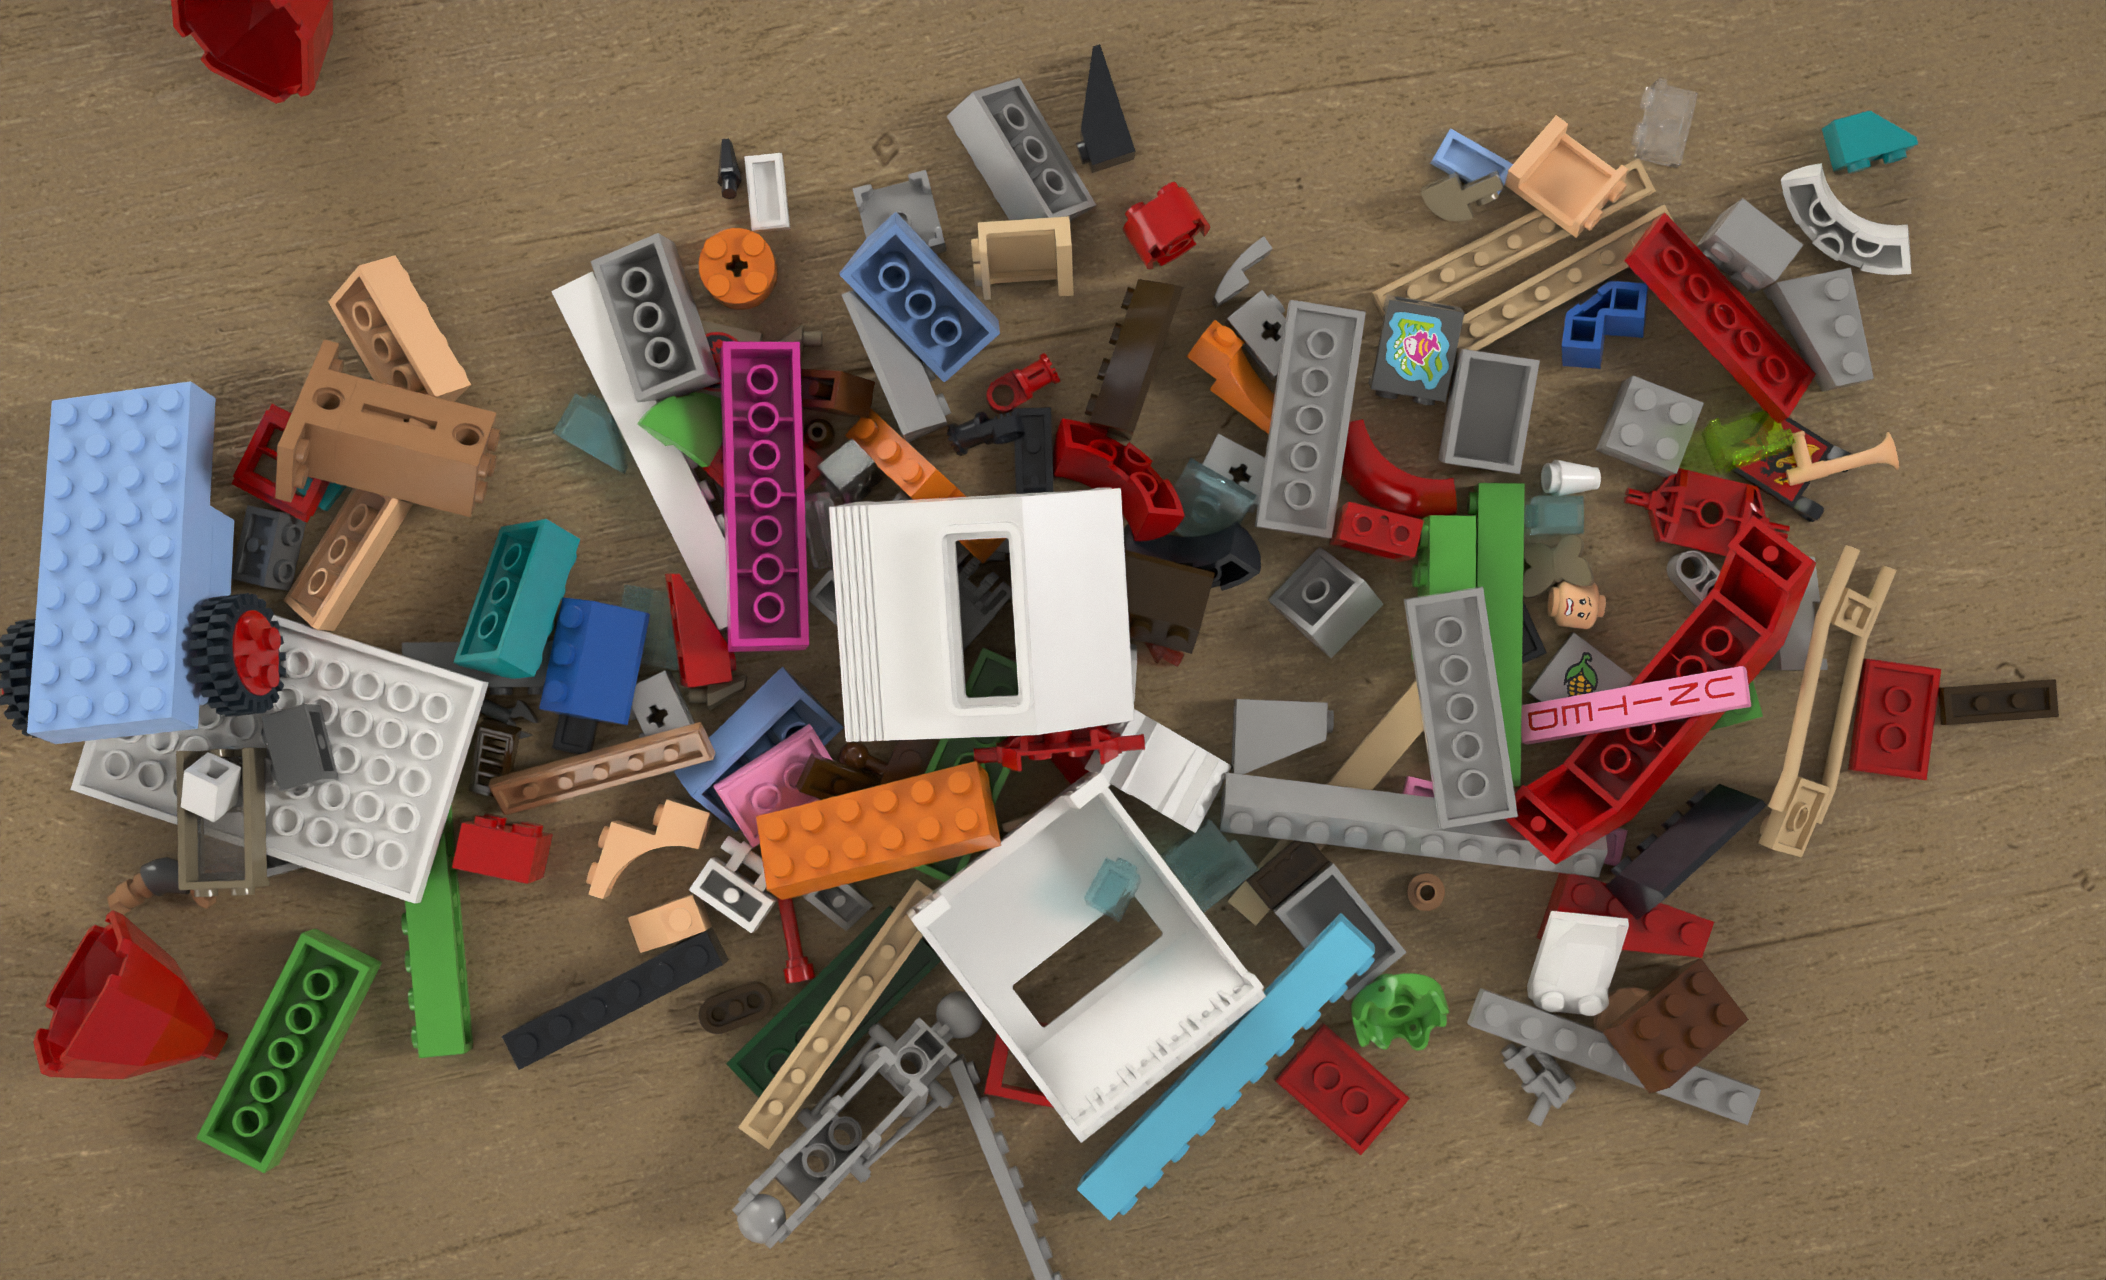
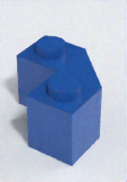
(1613, 311)

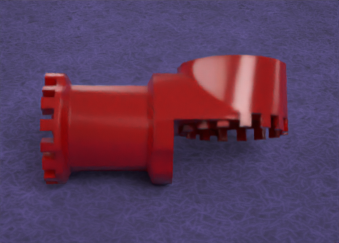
(1021, 385)

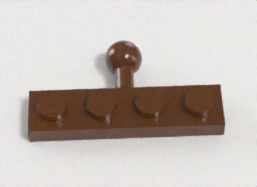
(907, 759)

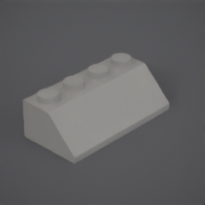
(1019, 154)
(655, 319)
(899, 372)

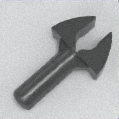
(505, 715)

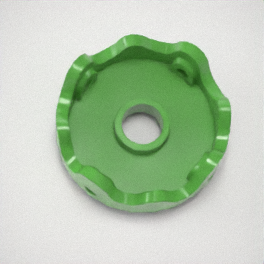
(1397, 1006)

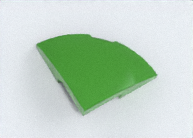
(689, 424)

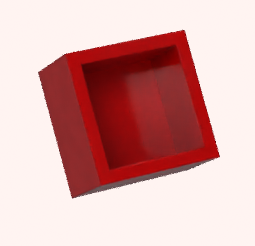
(502, 849)

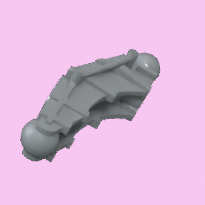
(763, 1216)

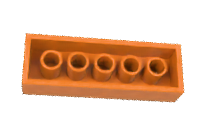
(878, 831)

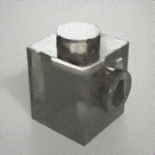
(849, 473)

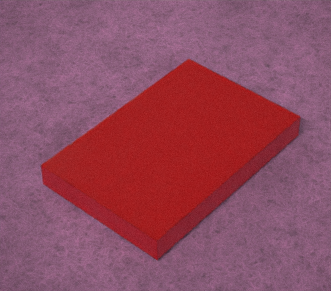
(1894, 719)
(1341, 1089)

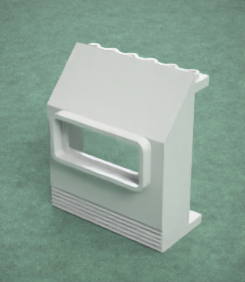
(905, 617)
(1029, 901)

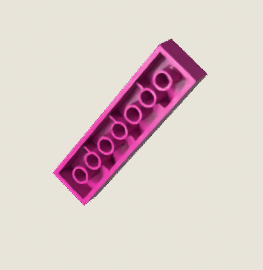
(764, 496)

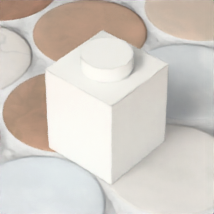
(210, 787)

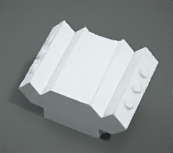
(1168, 774)

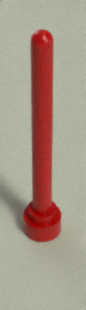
(797, 966)

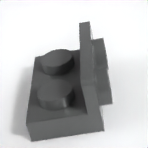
(268, 548)

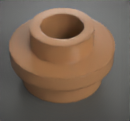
(1415, 886)

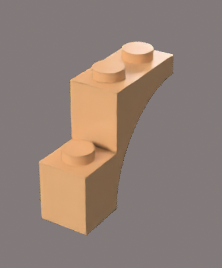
(623, 842)

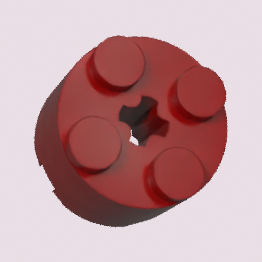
(1164, 225)

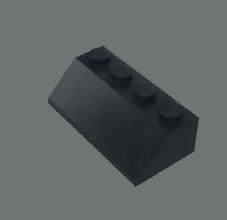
(1682, 848)

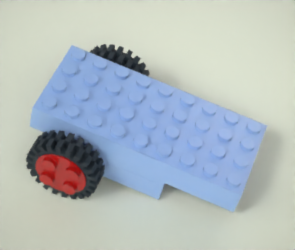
(136, 580)

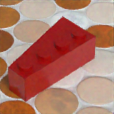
(1658, 931)

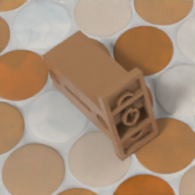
(385, 440)

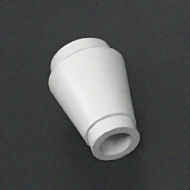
(1568, 478)

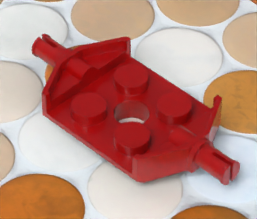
(1677, 506)
(1075, 742)

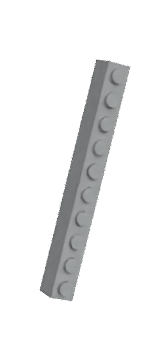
(1382, 824)

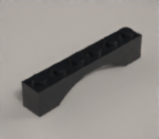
(615, 998)

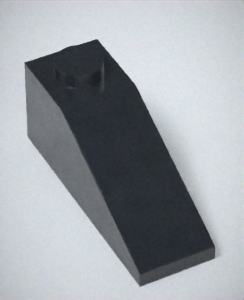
(1103, 127)

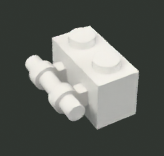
(731, 891)

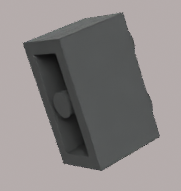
(299, 747)

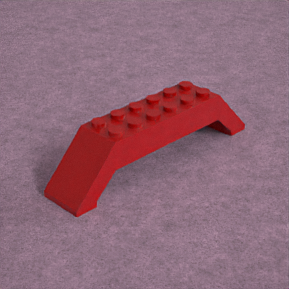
(1621, 769)

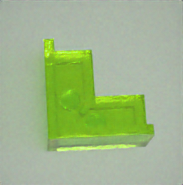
(1745, 441)

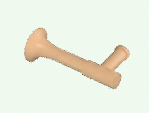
(1809, 471)

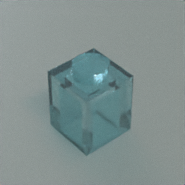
(1555, 515)
(1113, 888)

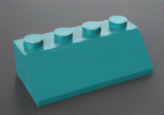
(518, 599)

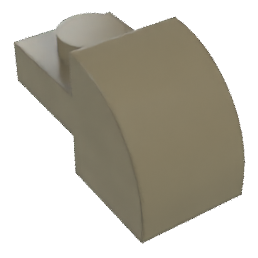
(1452, 200)

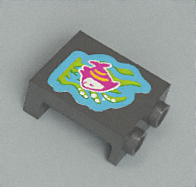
(1416, 349)

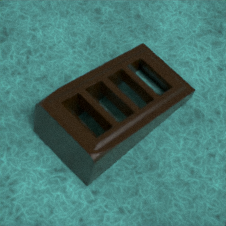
(497, 731)

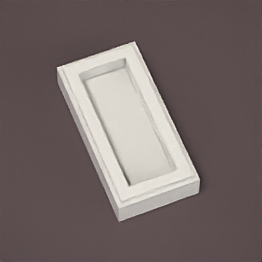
(767, 192)

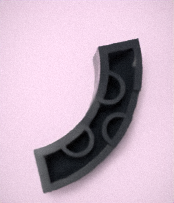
(1227, 553)

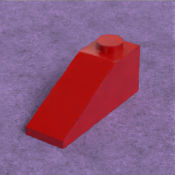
(698, 643)

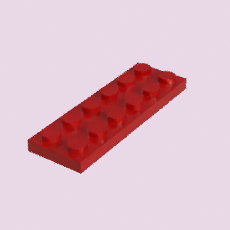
(1720, 317)

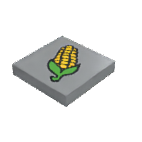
(1576, 671)

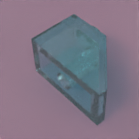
(592, 430)

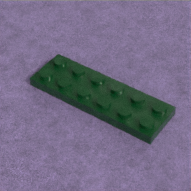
(769, 1049)

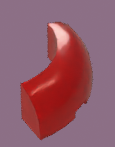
(1092, 458)
(1389, 486)

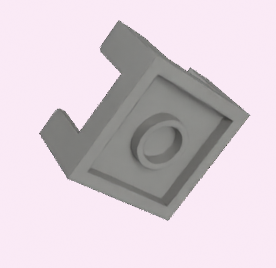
(910, 200)

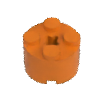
(722, 253)

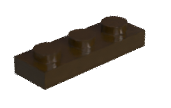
(1998, 702)

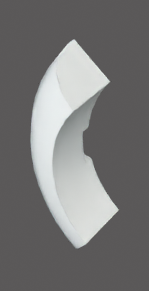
(1841, 232)

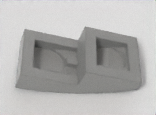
(1235, 279)

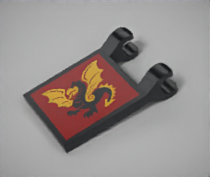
(1771, 476)

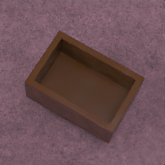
(1675, 1026)

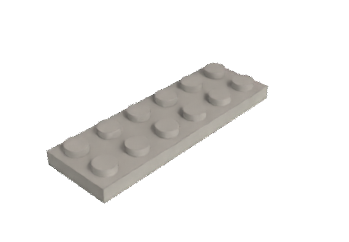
(1310, 419)
(1460, 707)

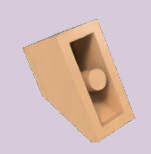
(669, 922)

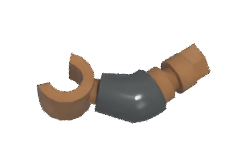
(154, 878)

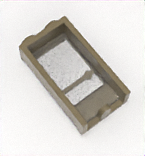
(234, 846)

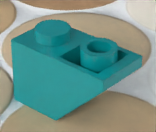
(1863, 139)

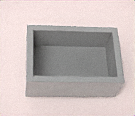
(1488, 410)
(1319, 902)

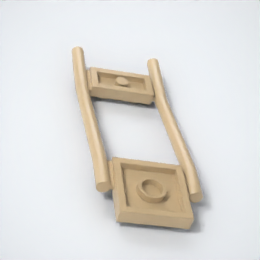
(1796, 800)

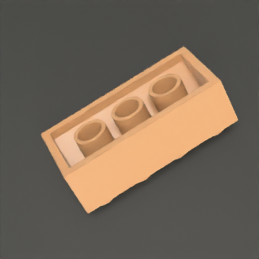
(397, 332)

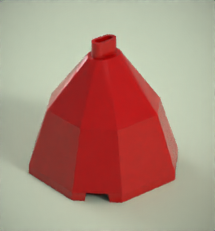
(260, 44)
(123, 1010)

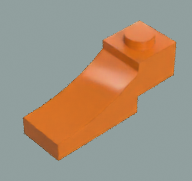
(1237, 383)

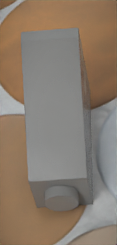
(1274, 730)

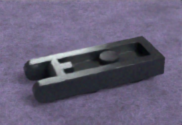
(1034, 452)

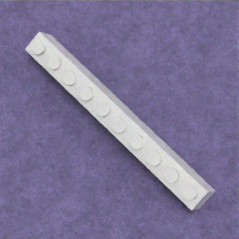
(666, 470)

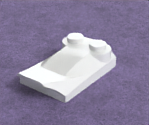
(1576, 962)

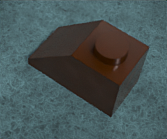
(836, 393)

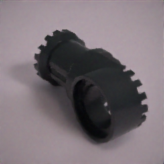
(986, 431)

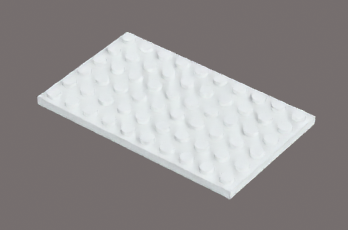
(395, 742)

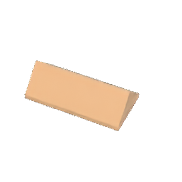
(345, 557)

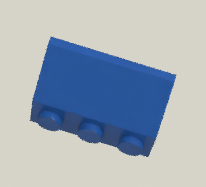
(594, 661)

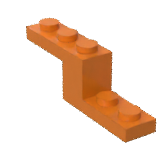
(911, 471)

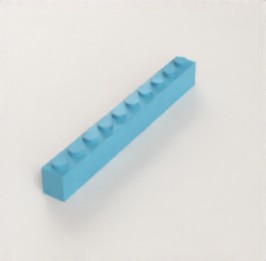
(1226, 1067)

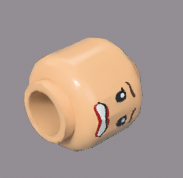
(1575, 605)

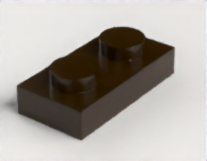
(829, 778)

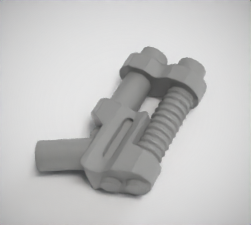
(1547, 1084)

